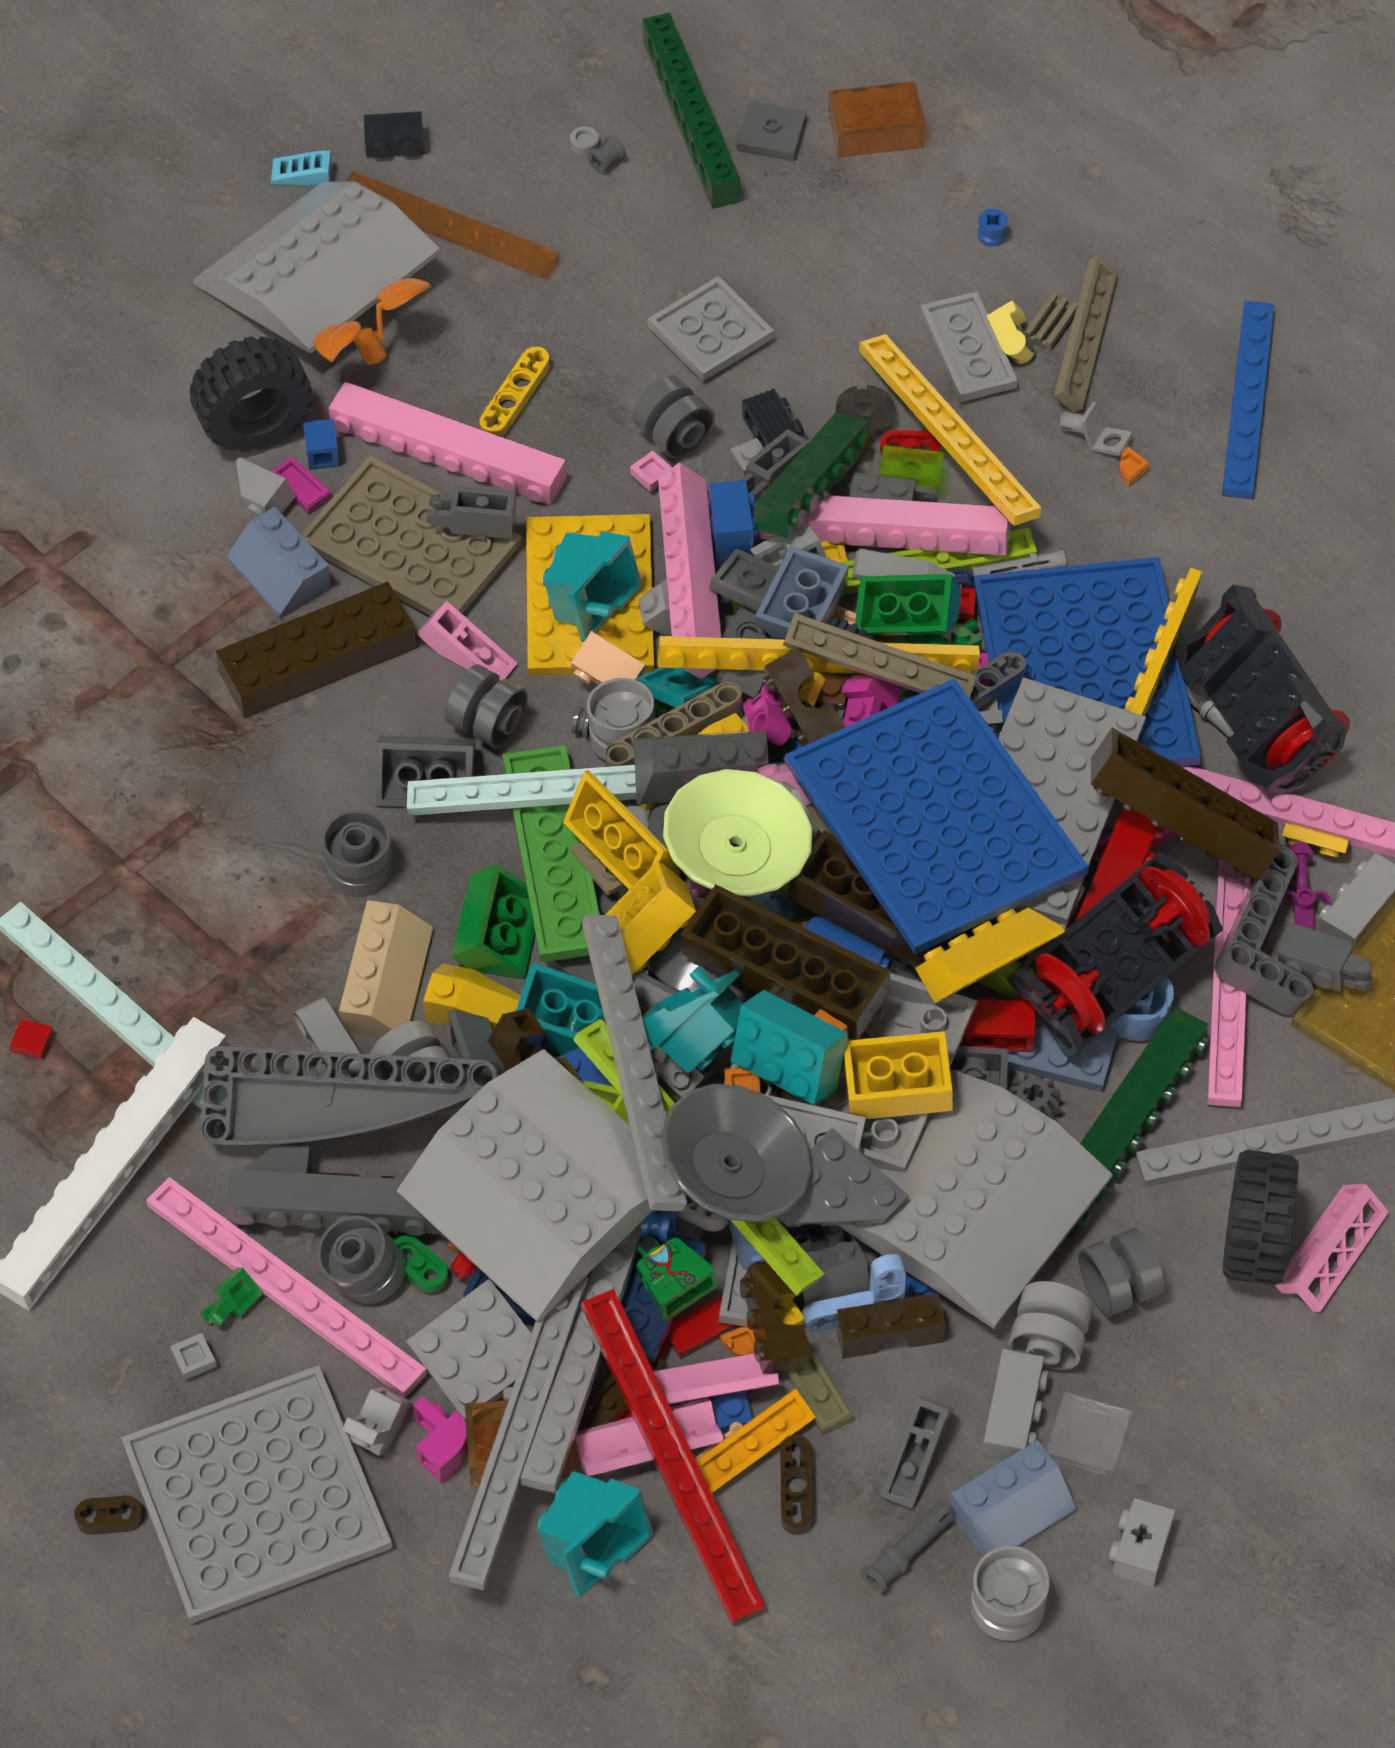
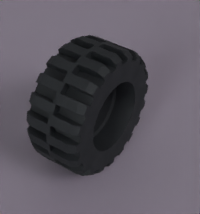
(242, 370)
(1260, 1217)

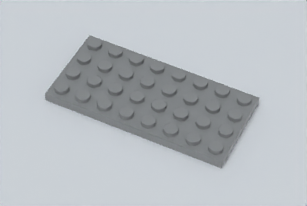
(1052, 743)

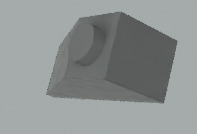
(916, 1451)

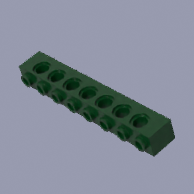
(691, 110)

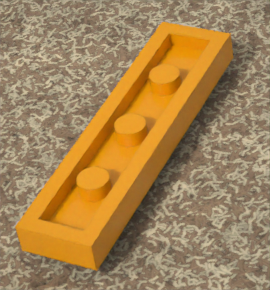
(754, 1439)

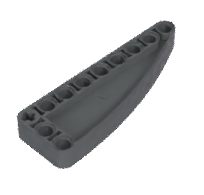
(312, 1108)

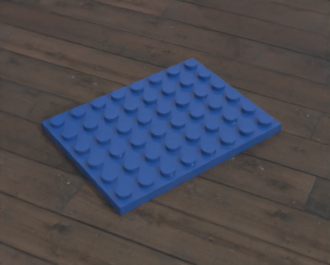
(1090, 637)
(935, 815)

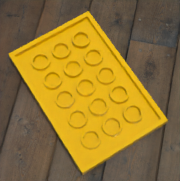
(555, 643)

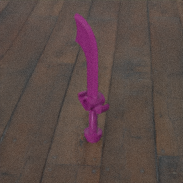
(1304, 898)

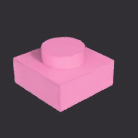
(648, 470)

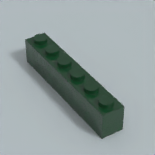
(811, 475)

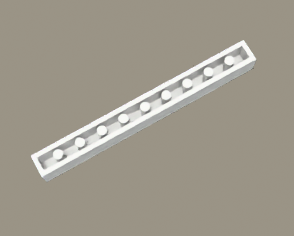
(108, 1165)

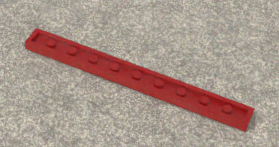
(672, 1456)

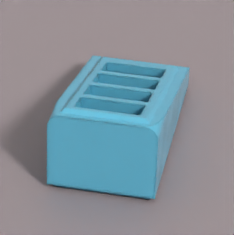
(317, 165)

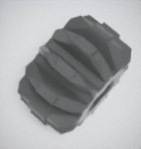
(1037, 1094)

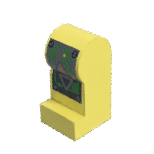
(1007, 328)

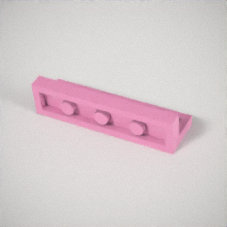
(1323, 1239)
(713, 1379)
(622, 1445)

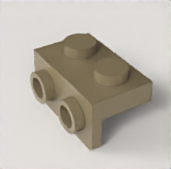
(598, 871)

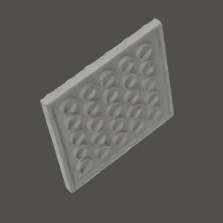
(255, 1494)

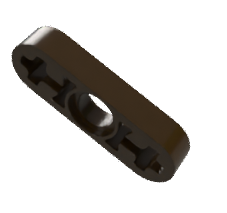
(789, 1497)

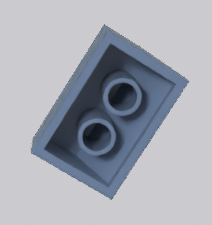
(279, 563)
(802, 586)
(1013, 1500)

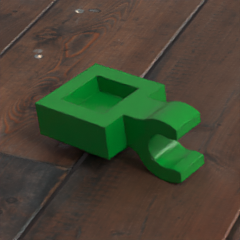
(235, 1296)

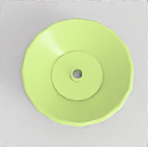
(741, 811)

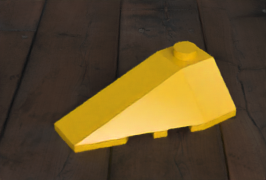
(468, 992)

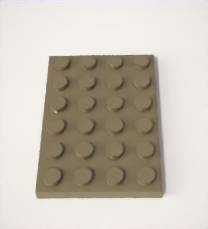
(382, 535)

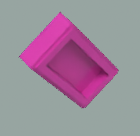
(308, 489)

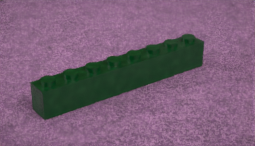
(1142, 1095)

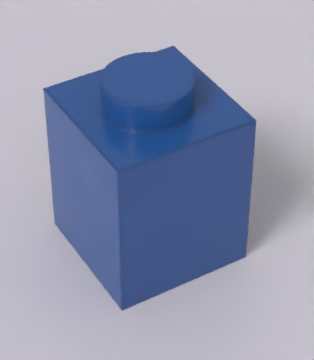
(321, 444)

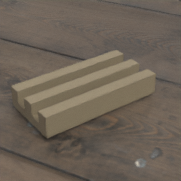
(1060, 304)

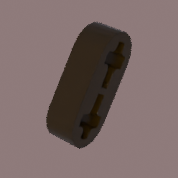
(108, 1515)

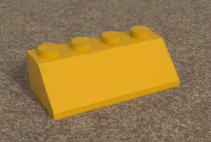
(614, 832)
(985, 951)

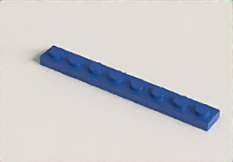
(1248, 400)

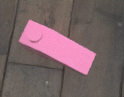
(462, 642)

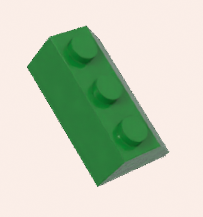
(908, 604)
(495, 924)

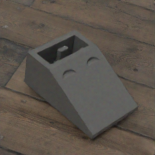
(837, 1256)

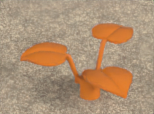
(336, 337)

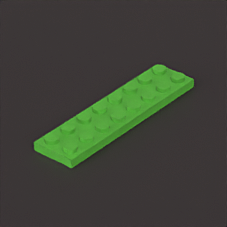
(555, 880)

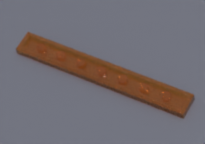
(466, 230)

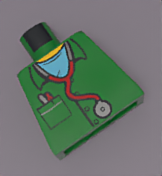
(673, 1275)

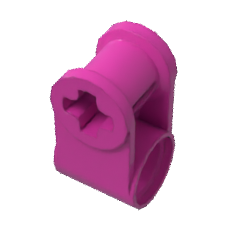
(765, 715)

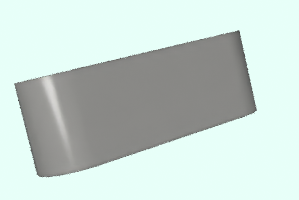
(325, 1032)

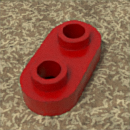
(910, 439)

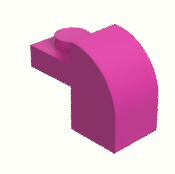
(867, 697)
(446, 1445)

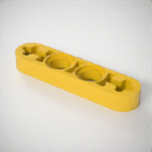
(510, 391)

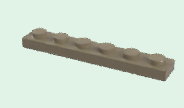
(1085, 334)
(871, 656)

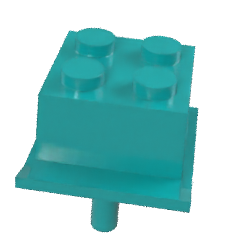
(591, 579)
(695, 1023)
(593, 1528)

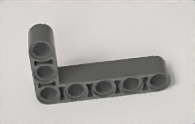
(1240, 959)

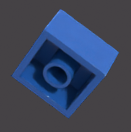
(731, 519)

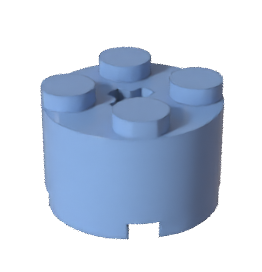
(1147, 1014)

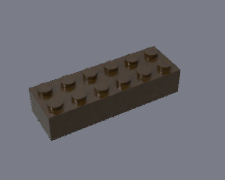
(316, 649)
(1184, 804)
(838, 892)
(785, 960)

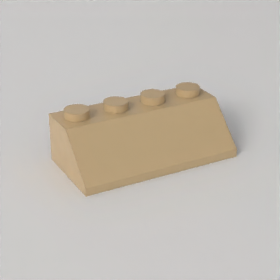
(384, 970)

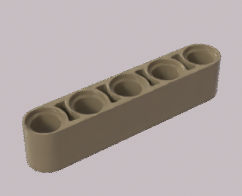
(683, 720)

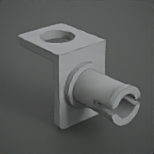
(1094, 430)

